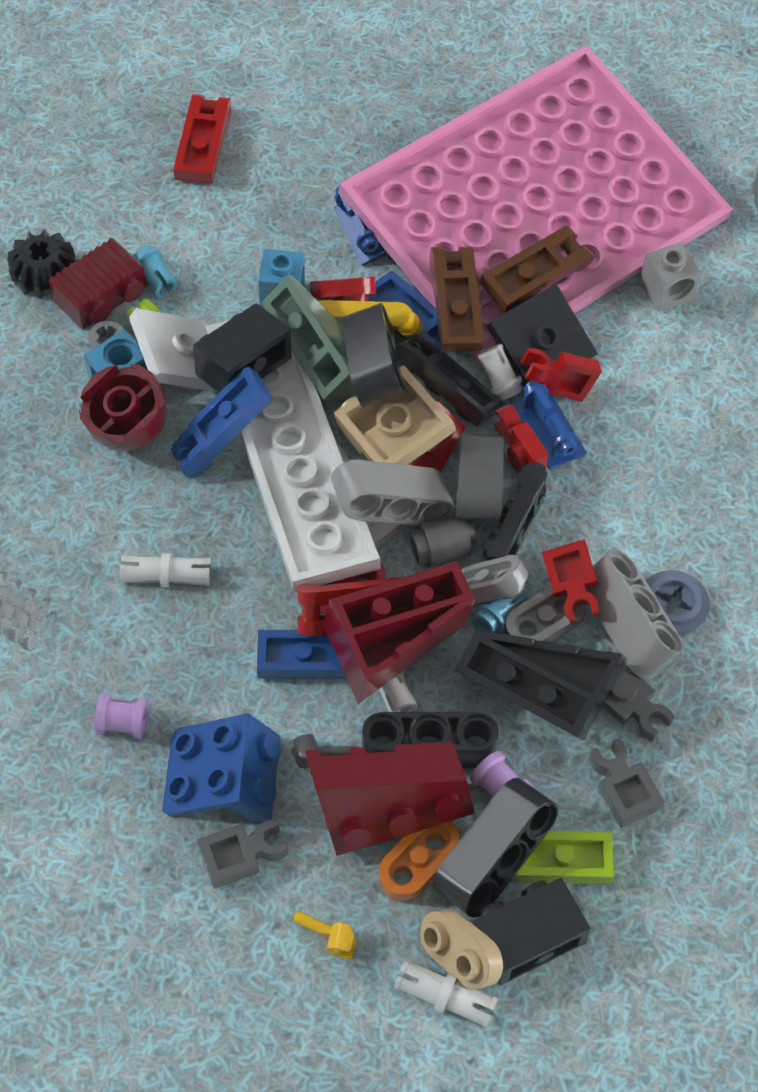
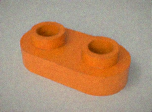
(417, 859)

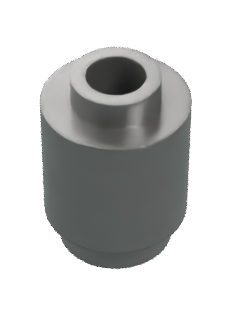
(442, 540)

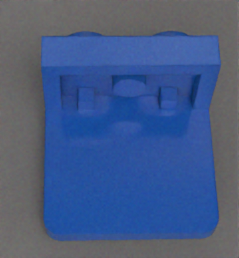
(222, 767)

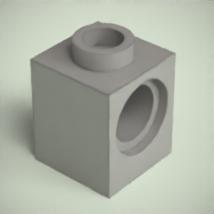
(669, 276)

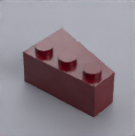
(396, 624)
(388, 793)

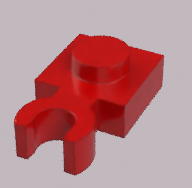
(522, 441)
(571, 575)

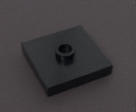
(542, 324)

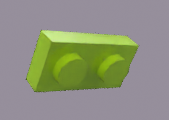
(574, 856)

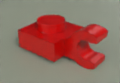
(566, 377)

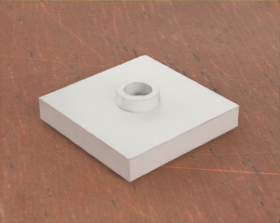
(168, 346)

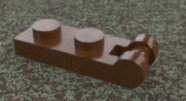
(535, 268)
(457, 300)

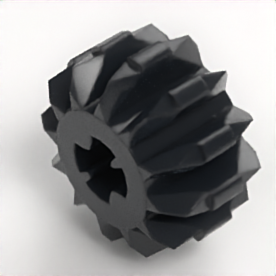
(38, 259)

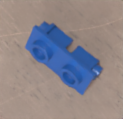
(361, 238)
(549, 425)

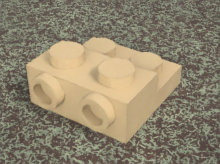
(397, 427)

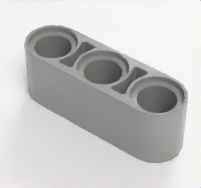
(391, 492)
(634, 616)

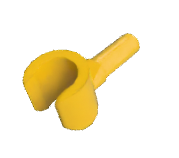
(341, 936)

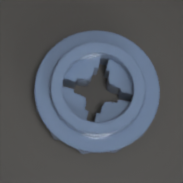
(693, 598)

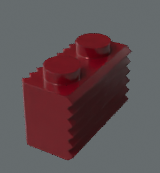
(98, 283)

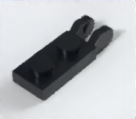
(448, 379)
(518, 513)

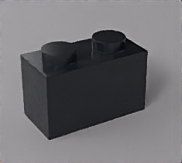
(246, 340)
(534, 927)

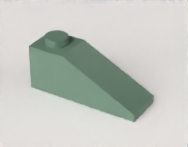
(315, 338)

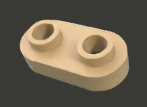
(461, 948)

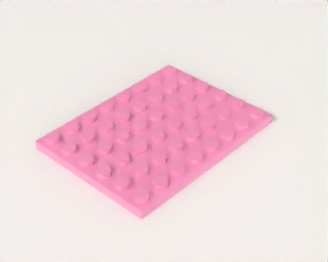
(529, 162)

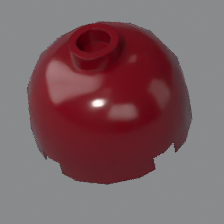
(123, 407)

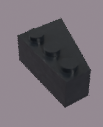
(543, 677)

